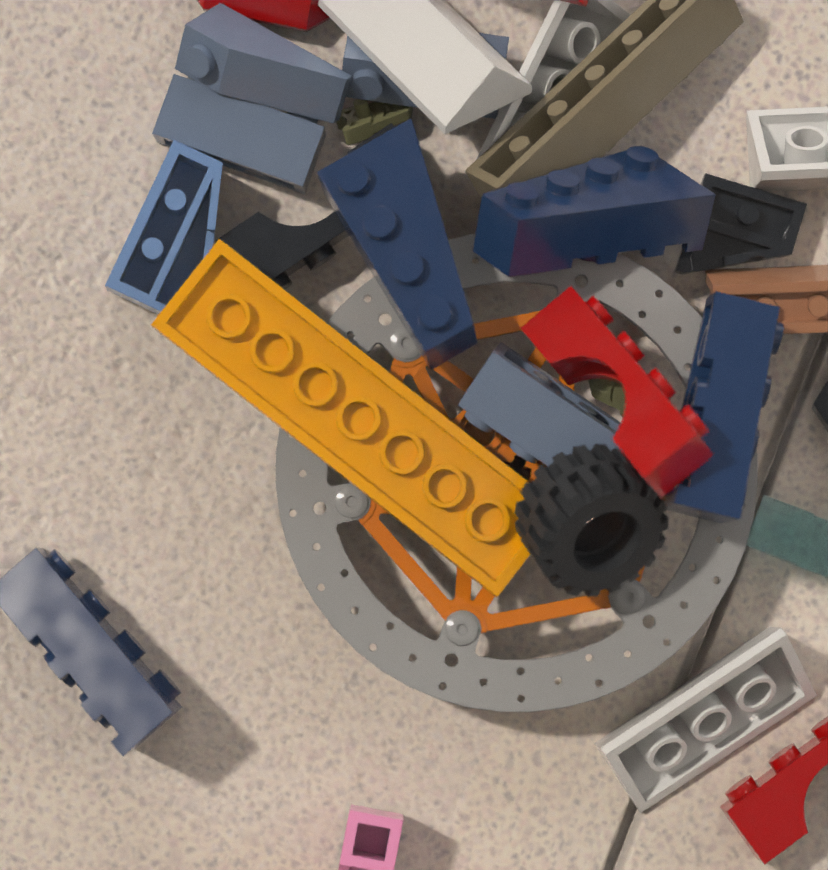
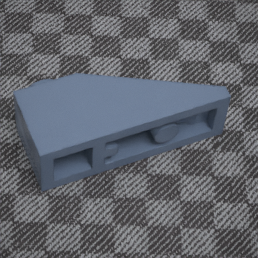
(259, 66)

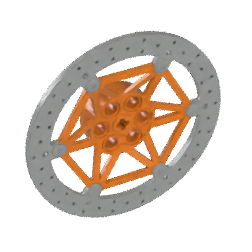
(469, 618)

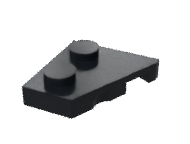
(744, 227)

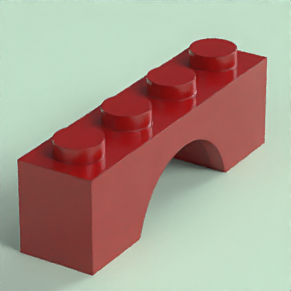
(652, 433)
(771, 808)

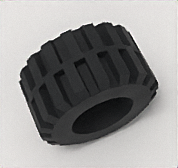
(559, 528)

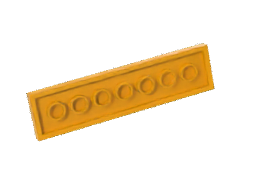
(350, 413)

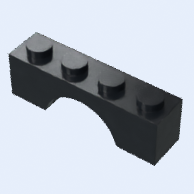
(283, 248)

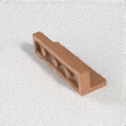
(795, 289)

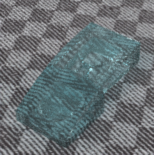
(791, 535)

